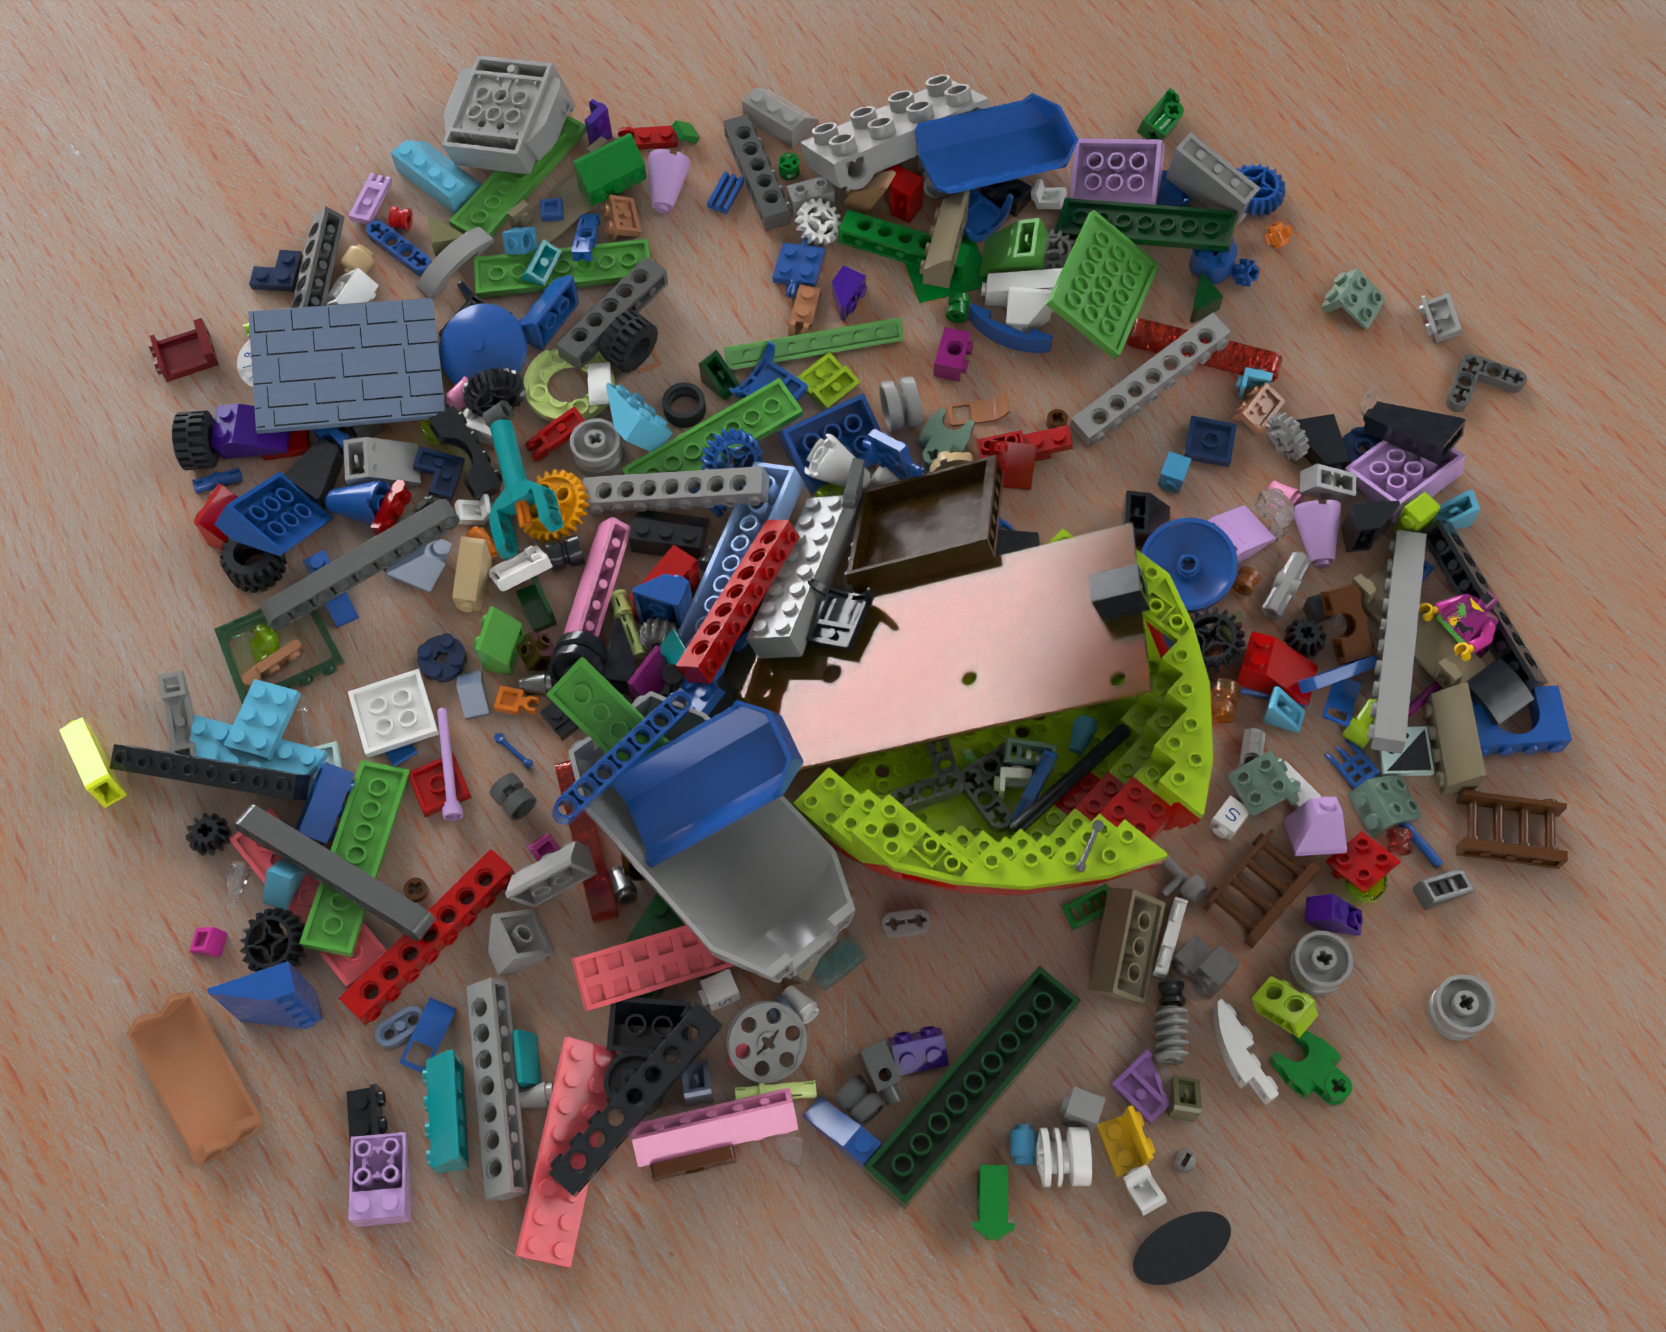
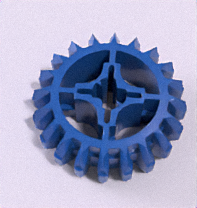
(1271, 189)
(747, 451)

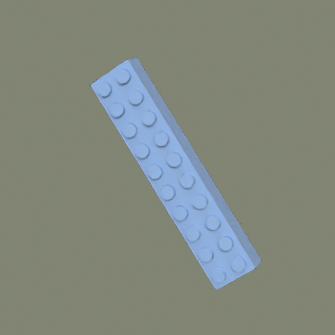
(736, 539)

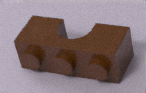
(1356, 641)

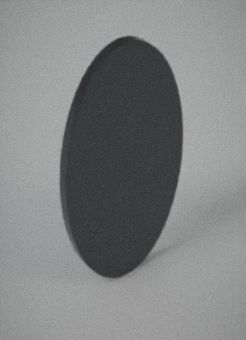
(1181, 1248)

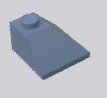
(422, 566)

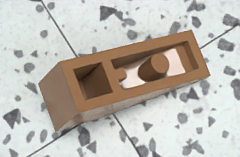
(865, 198)

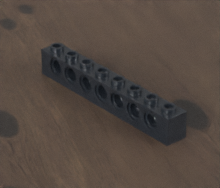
(1467, 579)
(210, 772)
(576, 1180)

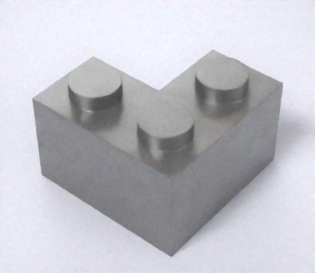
(1204, 967)

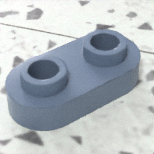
(400, 1025)

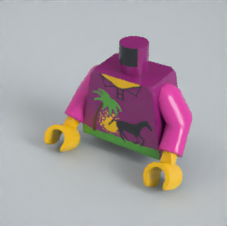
(1466, 620)

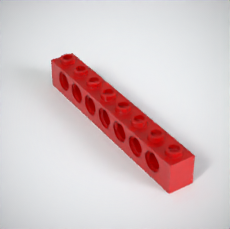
(737, 601)
(394, 959)

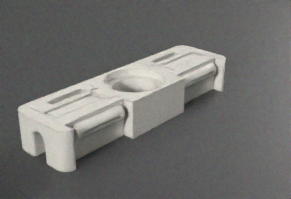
(1169, 938)

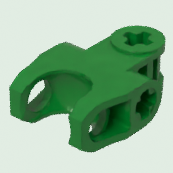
(1315, 1072)

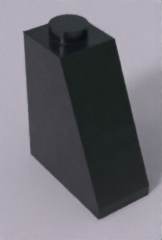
(1324, 441)
(317, 470)

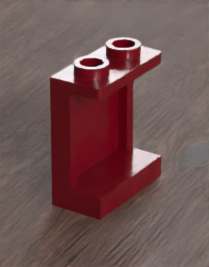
(184, 352)

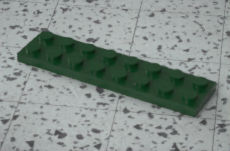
(1155, 223)

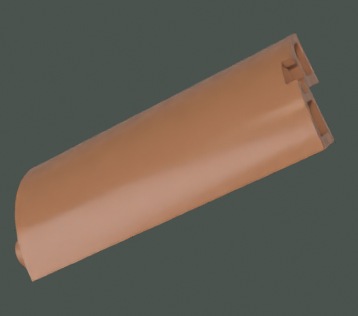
(194, 1078)

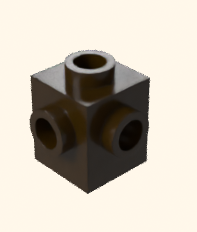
(536, 651)

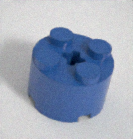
(1214, 264)

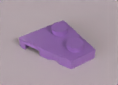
(1142, 1088)

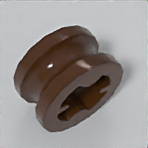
(1056, 413)
(416, 882)

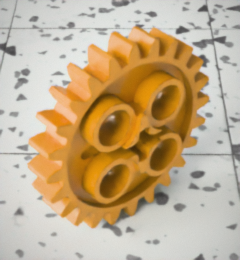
(571, 501)

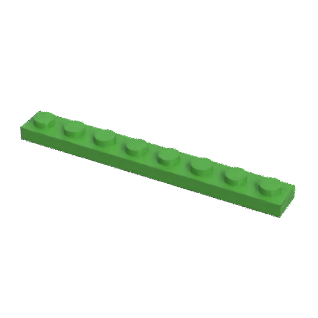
(816, 343)

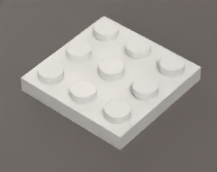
(393, 713)

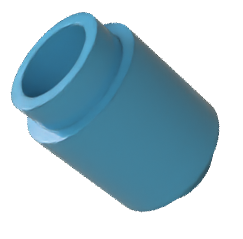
(1023, 1144)

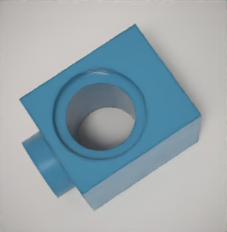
(519, 240)
(1174, 472)

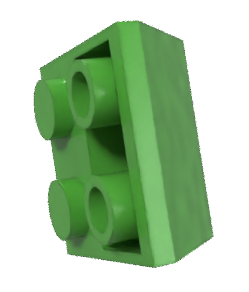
(498, 642)

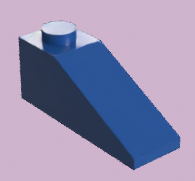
(341, 607)
(842, 1131)

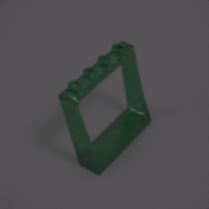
(246, 623)

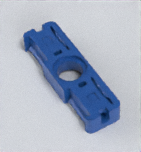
(585, 237)
(1035, 783)

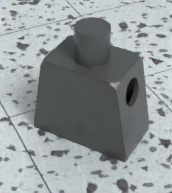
(876, 1059)

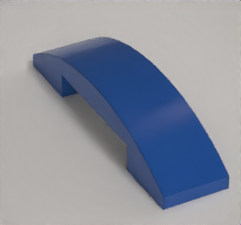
(1007, 336)

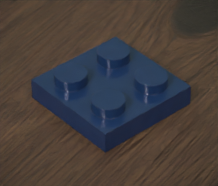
(1210, 441)

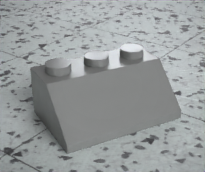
(777, 116)
(551, 875)

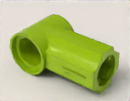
(1358, 727)

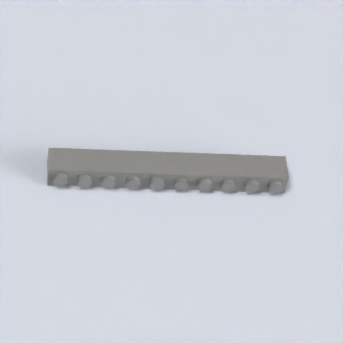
(1398, 642)

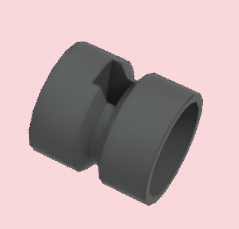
(513, 796)
(863, 1105)

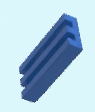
(717, 191)

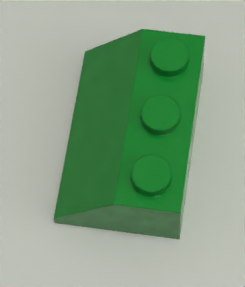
(609, 169)

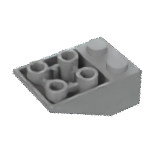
(380, 460)

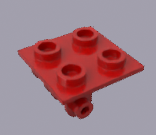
(1016, 462)
(1363, 862)

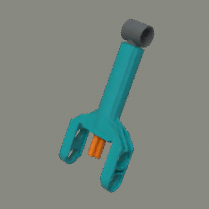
(518, 491)

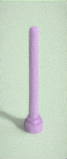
(452, 808)

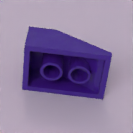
(236, 434)

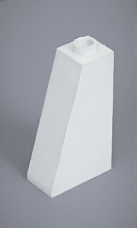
(998, 284)

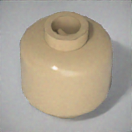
(357, 257)

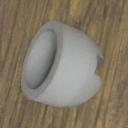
(1178, 1158)

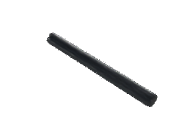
(1071, 778)

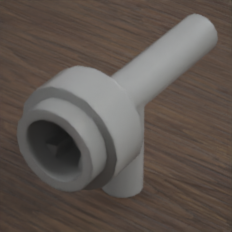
(1192, 889)

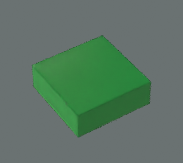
(685, 131)

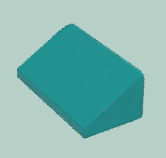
(541, 263)
(673, 648)
(527, 1058)

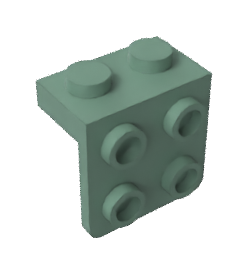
(1355, 296)
(1264, 783)
(1384, 803)

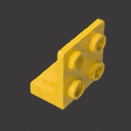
(1126, 1142)

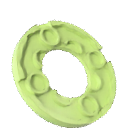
(536, 387)

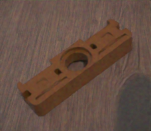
(693, 1163)

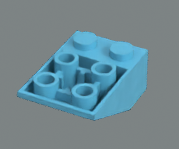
(636, 419)

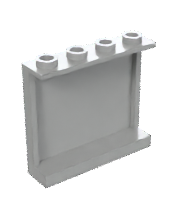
(1210, 178)

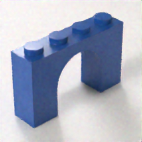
(1548, 731)

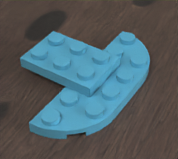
(258, 733)

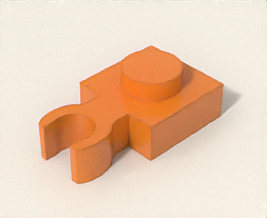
(511, 700)

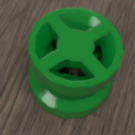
(788, 166)

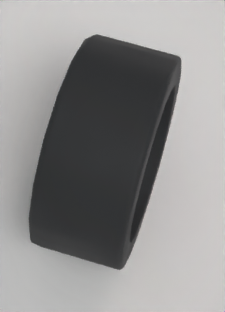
(684, 390)

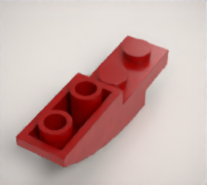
(1046, 441)

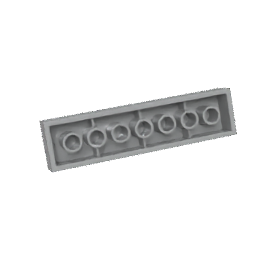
(789, 601)

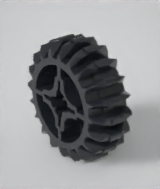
(492, 387)
(1220, 644)
(266, 932)

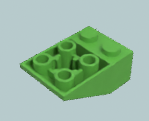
(1015, 248)

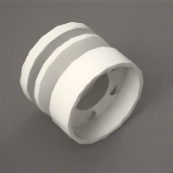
(1064, 1156)

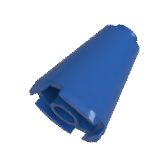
(358, 501)

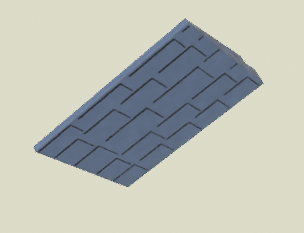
(345, 365)

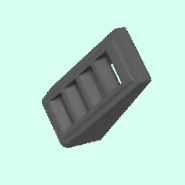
(1429, 896)

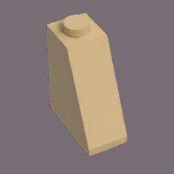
(471, 574)

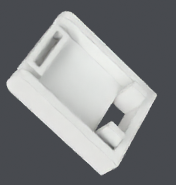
(519, 568)

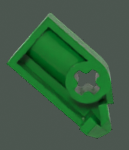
(1162, 118)
(992, 1202)

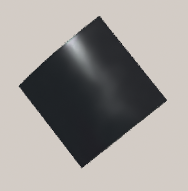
(1498, 691)

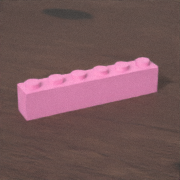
(599, 577)
(714, 1127)

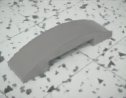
(451, 259)
(179, 711)

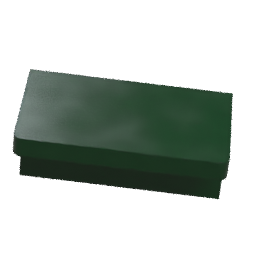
(536, 606)

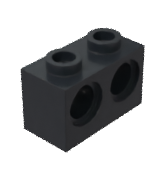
(998, 192)

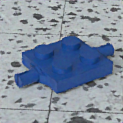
(798, 265)
(892, 454)
(704, 695)

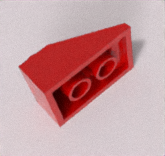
(673, 563)
(1273, 664)

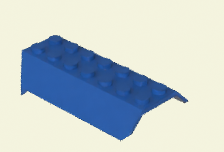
(995, 144)
(709, 778)

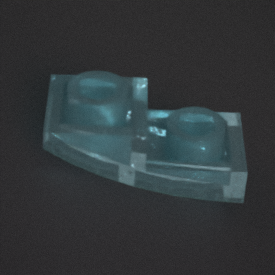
(838, 963)

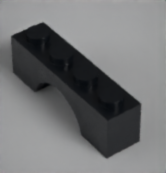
(451, 429)

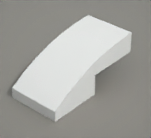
(598, 377)

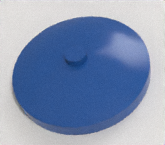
(482, 339)
(1197, 558)

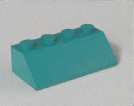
(446, 1113)

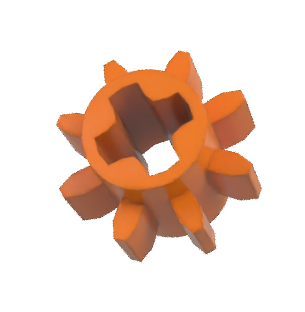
(1278, 234)

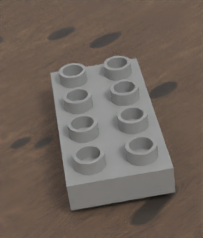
(884, 135)

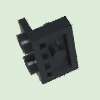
(366, 1112)

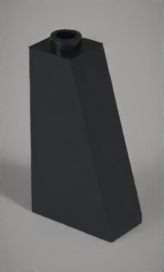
(1415, 430)

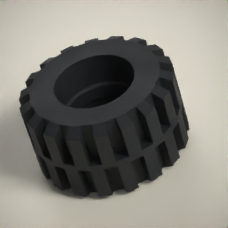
(628, 341)
(192, 440)
(255, 576)

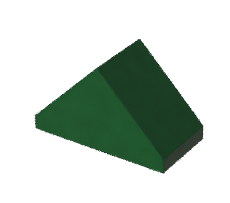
(1206, 299)
(717, 375)

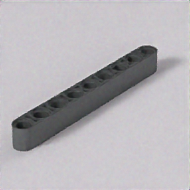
(359, 564)
(335, 872)

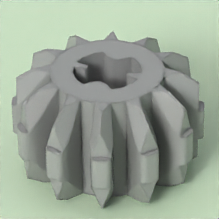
(654, 632)

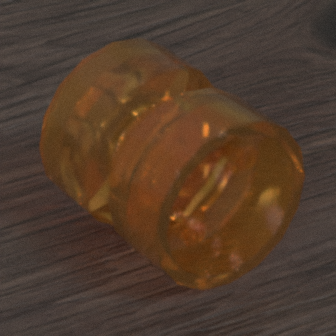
(1224, 696)

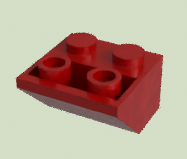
(904, 193)
(209, 514)

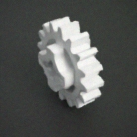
(818, 222)

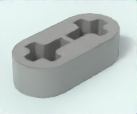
(905, 917)

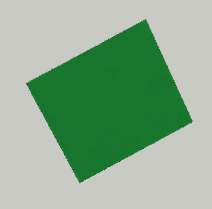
(969, 282)

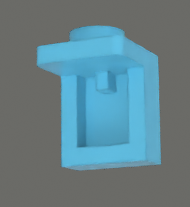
(1251, 378)

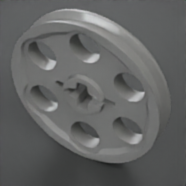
(754, 1037)

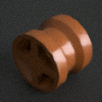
(1246, 580)

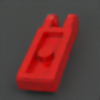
(651, 137)
(554, 434)
(391, 507)

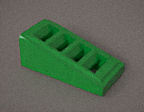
(1094, 894)

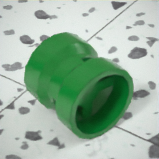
(957, 308)

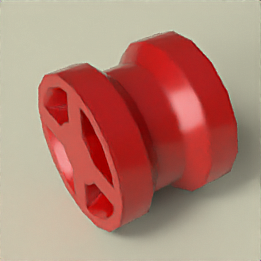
(400, 218)

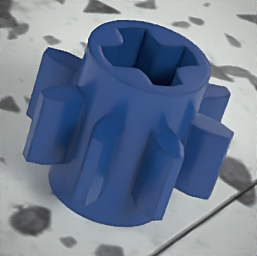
(1245, 272)

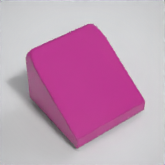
(543, 846)
(208, 941)

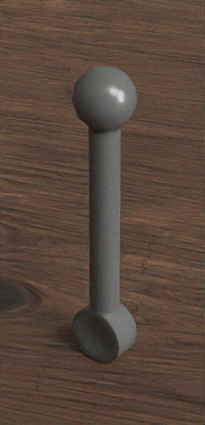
(1097, 827)

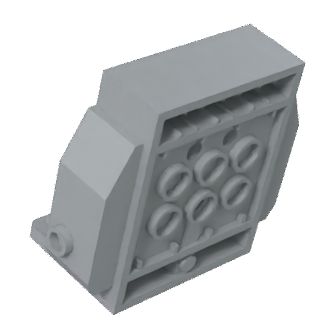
(507, 94)

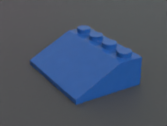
(847, 422)
(272, 516)
(271, 998)

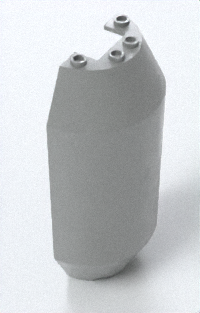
(751, 893)

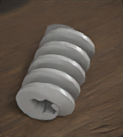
(1170, 1034)

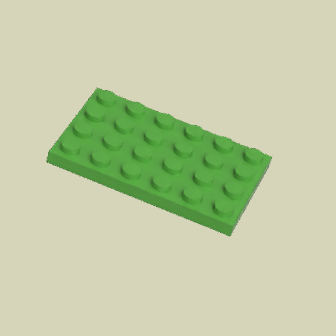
(1103, 284)

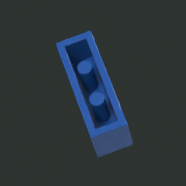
(325, 803)

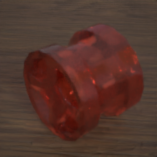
(1399, 841)

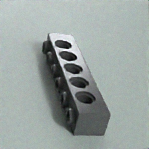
(757, 174)
(318, 259)
(629, 294)

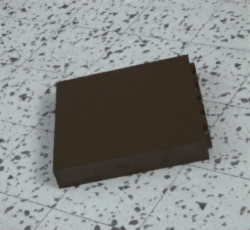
(926, 525)

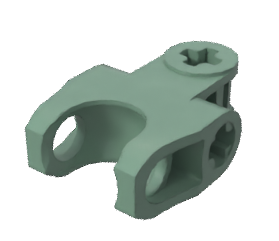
(938, 438)

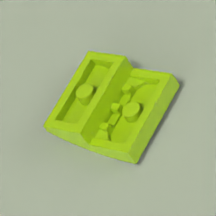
(828, 381)

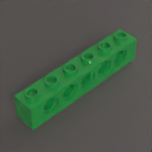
(893, 241)

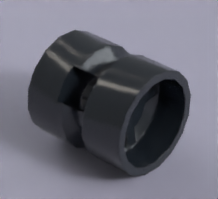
(563, 553)

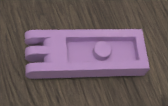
(370, 199)

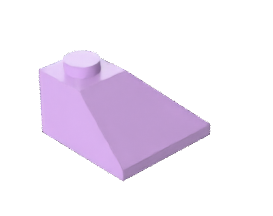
(1316, 827)

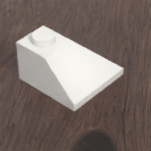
(352, 289)
(1027, 308)

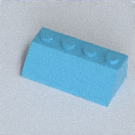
(435, 174)

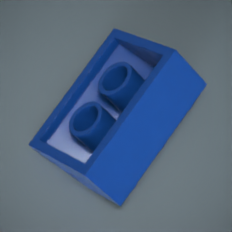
(550, 311)
(663, 598)

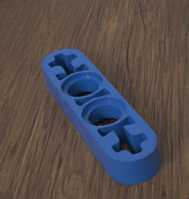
(401, 246)
(1337, 674)

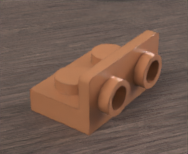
(620, 217)
(1259, 406)

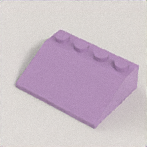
(1117, 170)
(1400, 475)

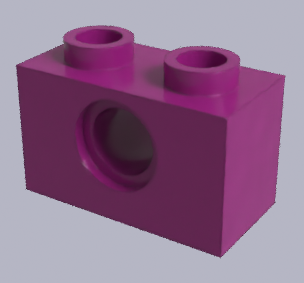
(949, 365)

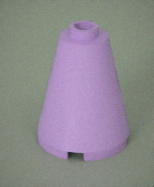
(666, 178)
(1319, 530)

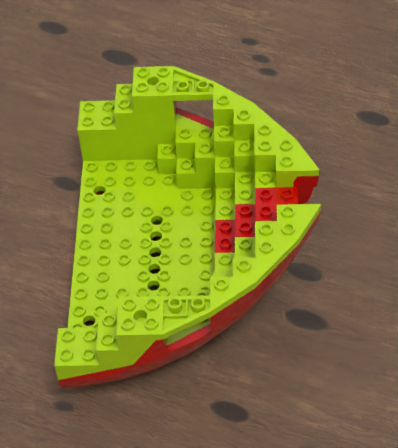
(1137, 791)

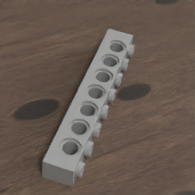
(1208, 329)
(686, 482)
(497, 1090)

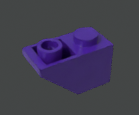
(847, 289)
(1333, 915)

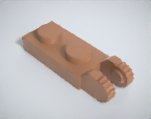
(804, 309)
(272, 664)

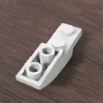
(1234, 1044)

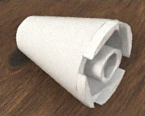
(832, 462)

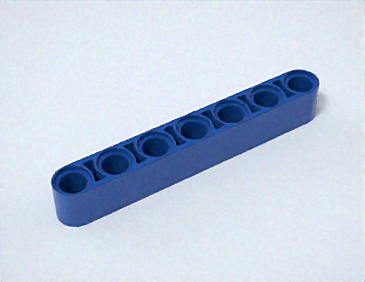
(616, 767)

